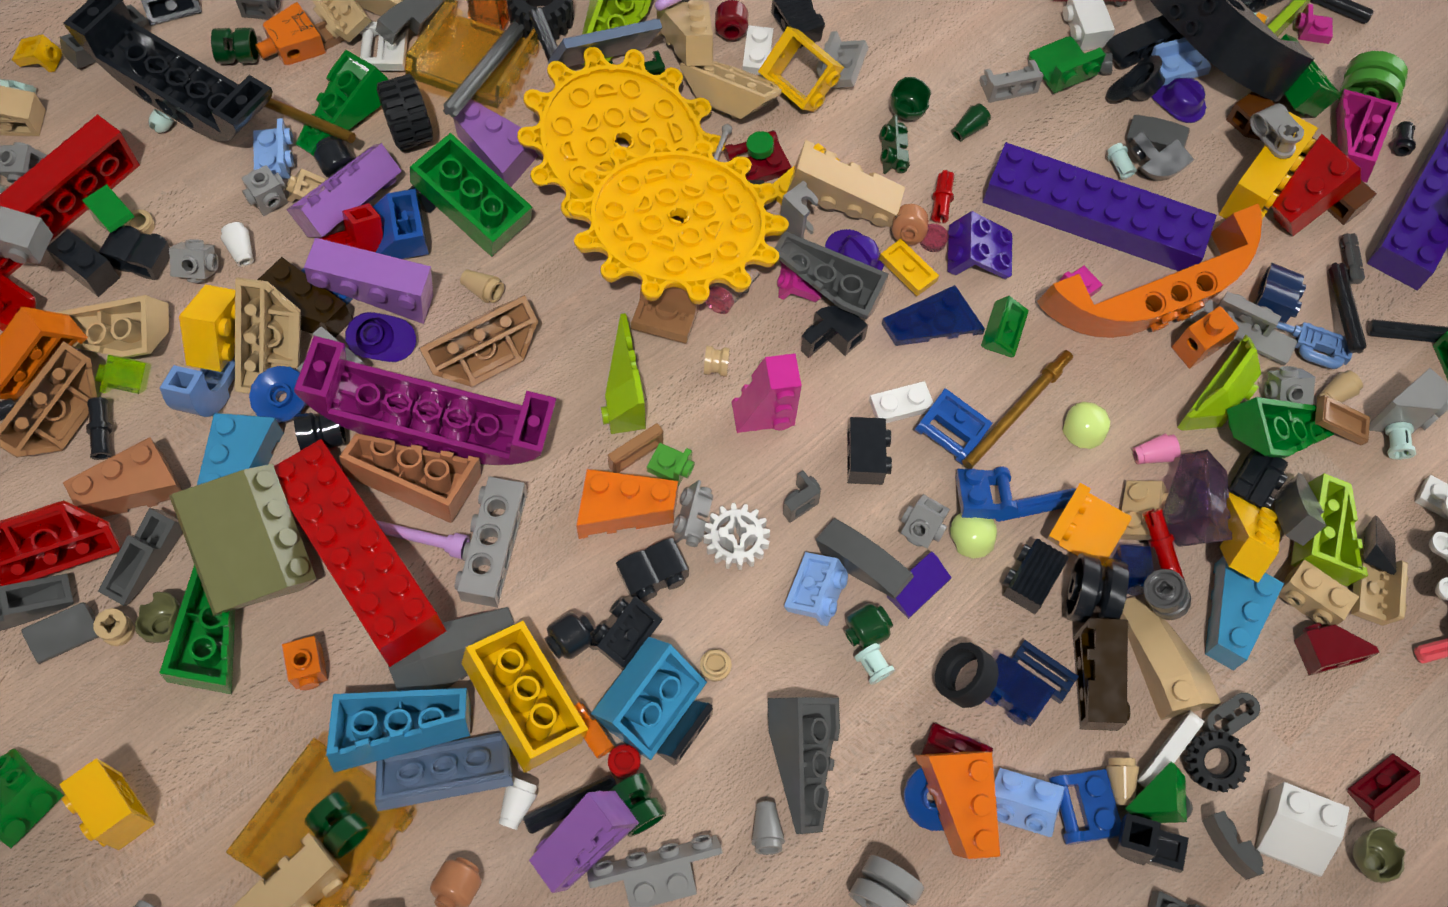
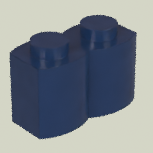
(1280, 291)

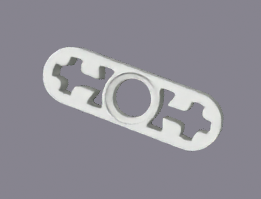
(1172, 747)

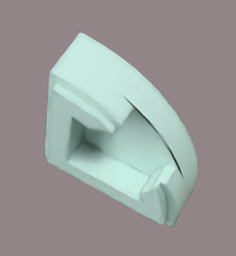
(17, 85)

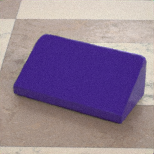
(927, 581)

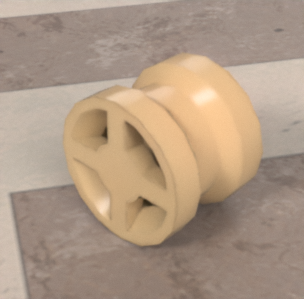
(716, 361)
(119, 633)

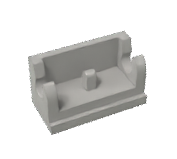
(1012, 83)
(795, 209)

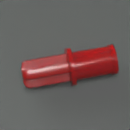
(943, 196)

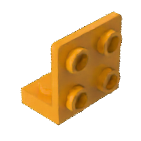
(1089, 525)

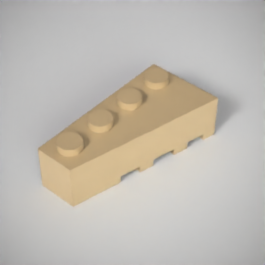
(847, 186)

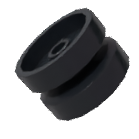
(1096, 589)

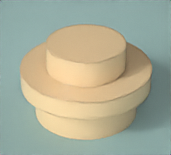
(715, 665)

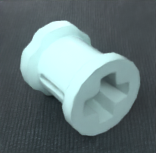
(1400, 440)
(874, 663)

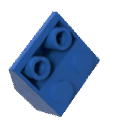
(401, 225)

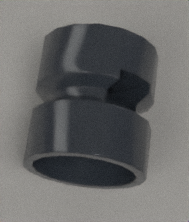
(313, 428)

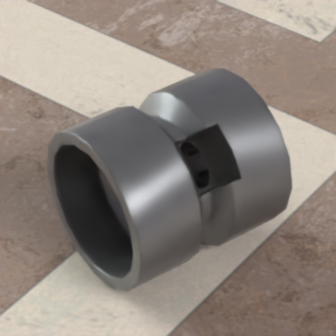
(1167, 594)

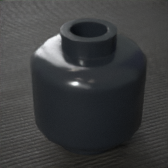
(332, 155)
(569, 635)

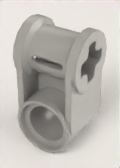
(1277, 126)

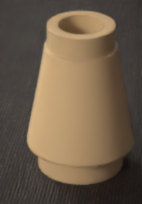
(484, 286)
(1343, 386)
(1123, 779)

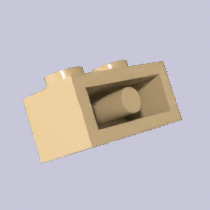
(1317, 595)

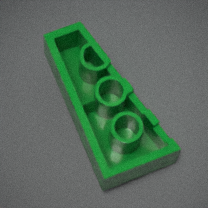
(200, 644)

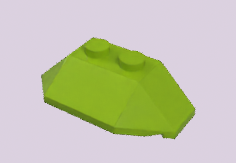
(1227, 389)

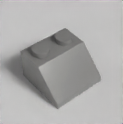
(1417, 404)

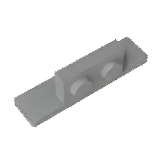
(1256, 323)
(656, 875)

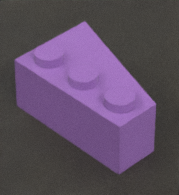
(493, 141)
(582, 839)

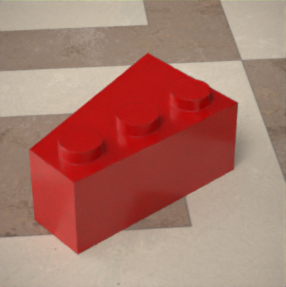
(1315, 186)

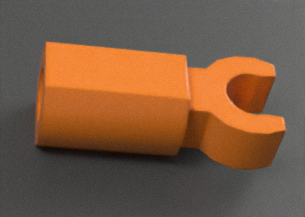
(596, 735)

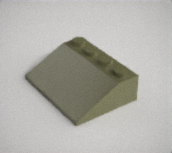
(243, 539)

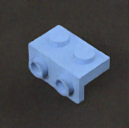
(1027, 802)

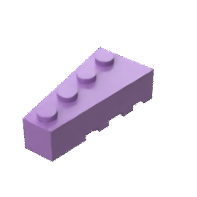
(347, 188)
(371, 278)

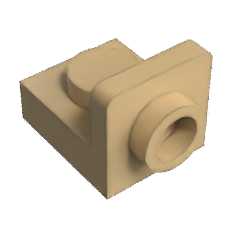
(302, 184)

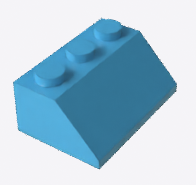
(649, 697)

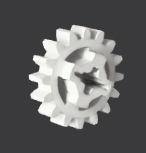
(724, 536)

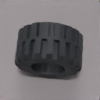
(557, 13)
(405, 111)

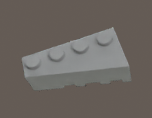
(22, 236)

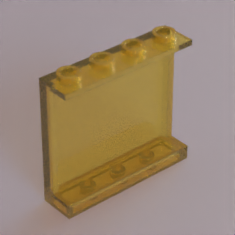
(455, 45)
(280, 820)

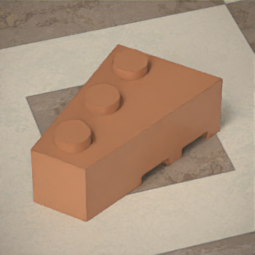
(124, 481)

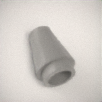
(767, 829)

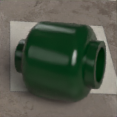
(868, 626)

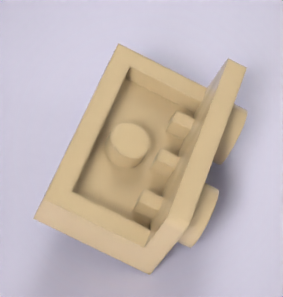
(343, 17)
(1139, 498)
(1381, 594)

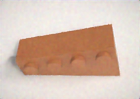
(413, 475)

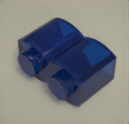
(1019, 692)

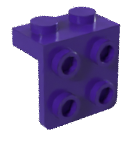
(979, 243)

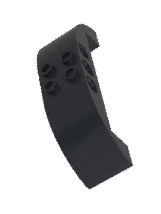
(1238, 44)
(164, 73)

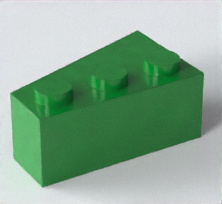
(1312, 90)

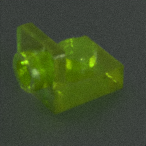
(120, 374)

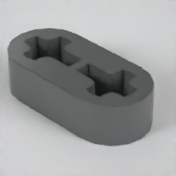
(1226, 710)

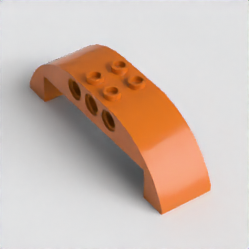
(1162, 299)

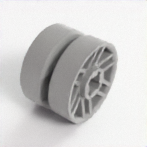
(885, 885)

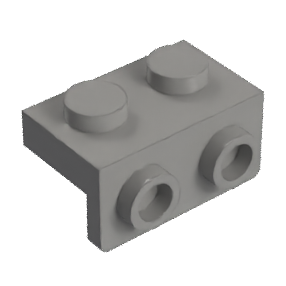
(848, 54)

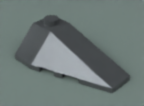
(838, 277)
(439, 661)
(802, 743)

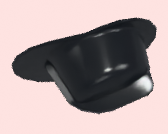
(1140, 82)

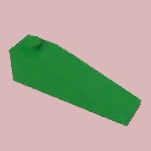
(347, 99)
(1275, 426)

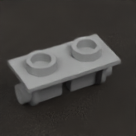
(694, 503)

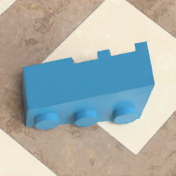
(1237, 613)

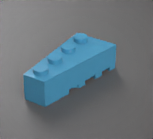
(238, 444)
(394, 723)

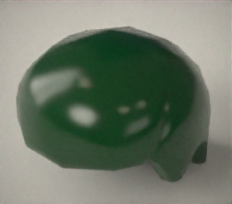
(910, 98)

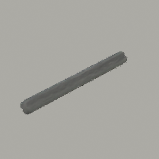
(483, 69)

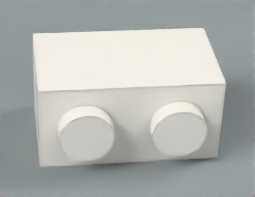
(1089, 23)

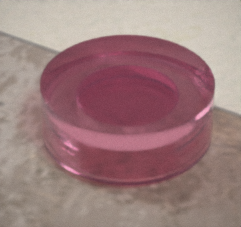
(935, 238)
(719, 300)

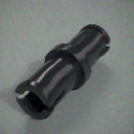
(99, 428)

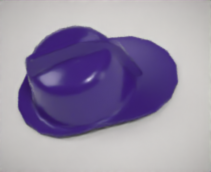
(1183, 99)
(855, 246)
(380, 337)

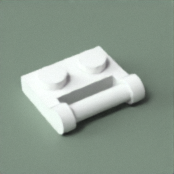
(388, 56)

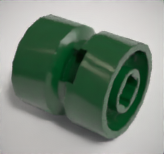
(242, 48)
(647, 809)
(337, 825)

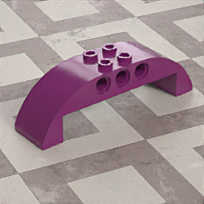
(421, 411)

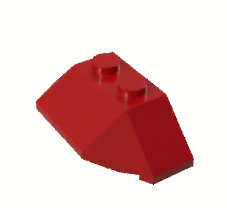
(51, 541)

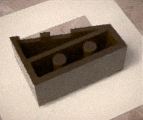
(317, 304)
(1102, 674)

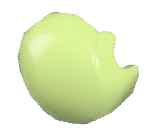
(1086, 425)
(973, 536)

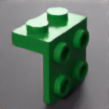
(1066, 64)
(23, 797)

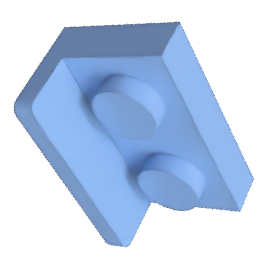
(1180, 60)
(272, 149)
(817, 587)

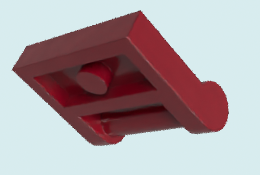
(762, 169)

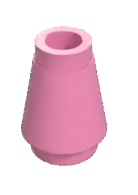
(1158, 450)

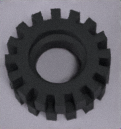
(1236, 767)

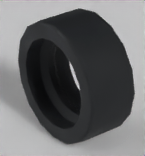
(983, 682)

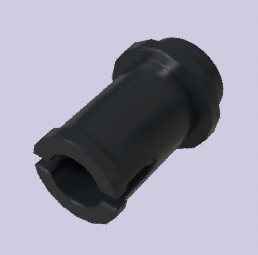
(1404, 140)

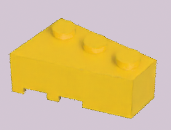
(1253, 538)

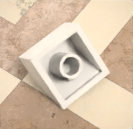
(1301, 828)

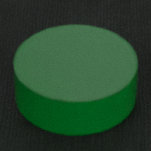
(760, 145)

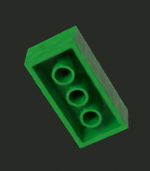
(470, 194)

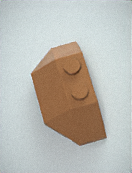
(483, 344)
(50, 406)

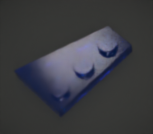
(934, 317)

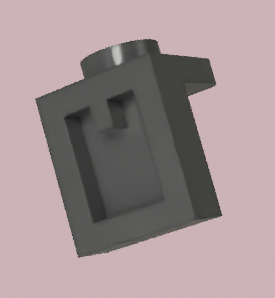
(258, 8)
(802, 501)

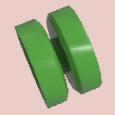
(1376, 75)

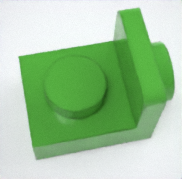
(671, 463)

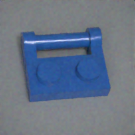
(957, 418)
(976, 495)
(1096, 806)

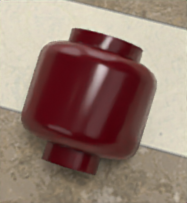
(731, 19)

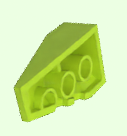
(613, 14)
(624, 391)

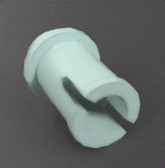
(1121, 160)

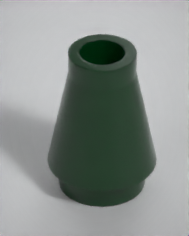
(971, 122)

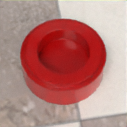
(624, 761)

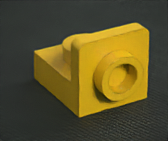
(37, 50)

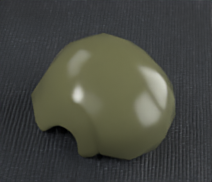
(157, 618)
(1379, 855)

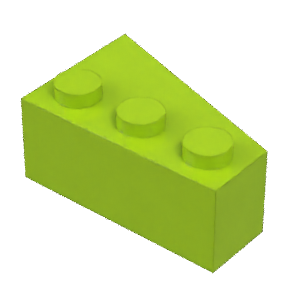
(1336, 546)

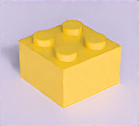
(209, 328)
(105, 805)

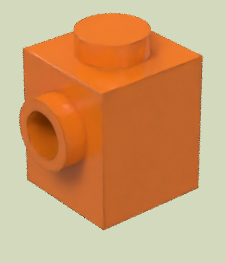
(305, 663)

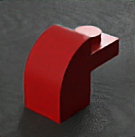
(362, 229)

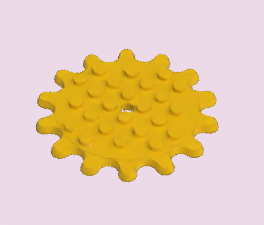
(599, 106)
(636, 228)

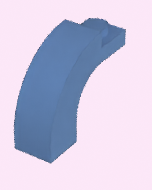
(198, 391)

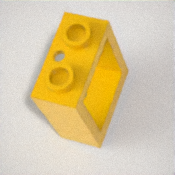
(781, 56)

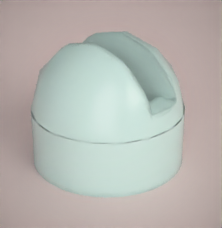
(160, 121)

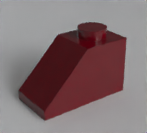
(1331, 648)

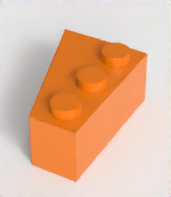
(30, 344)
(624, 502)
(965, 800)

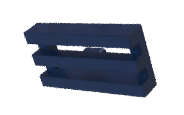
(1050, 663)

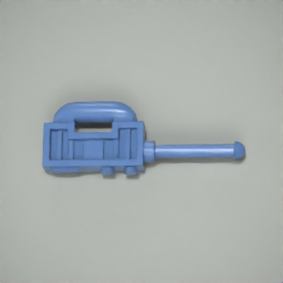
(1317, 338)

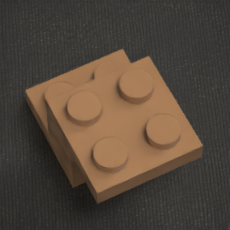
(666, 317)

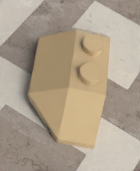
(730, 88)
(264, 331)

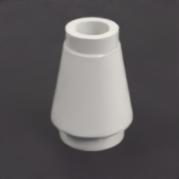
(238, 243)
(516, 802)

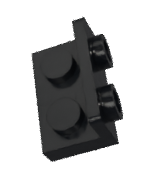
(624, 630)

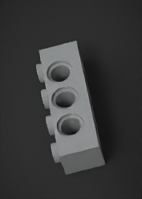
(488, 587)

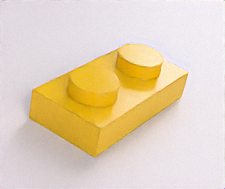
(909, 267)

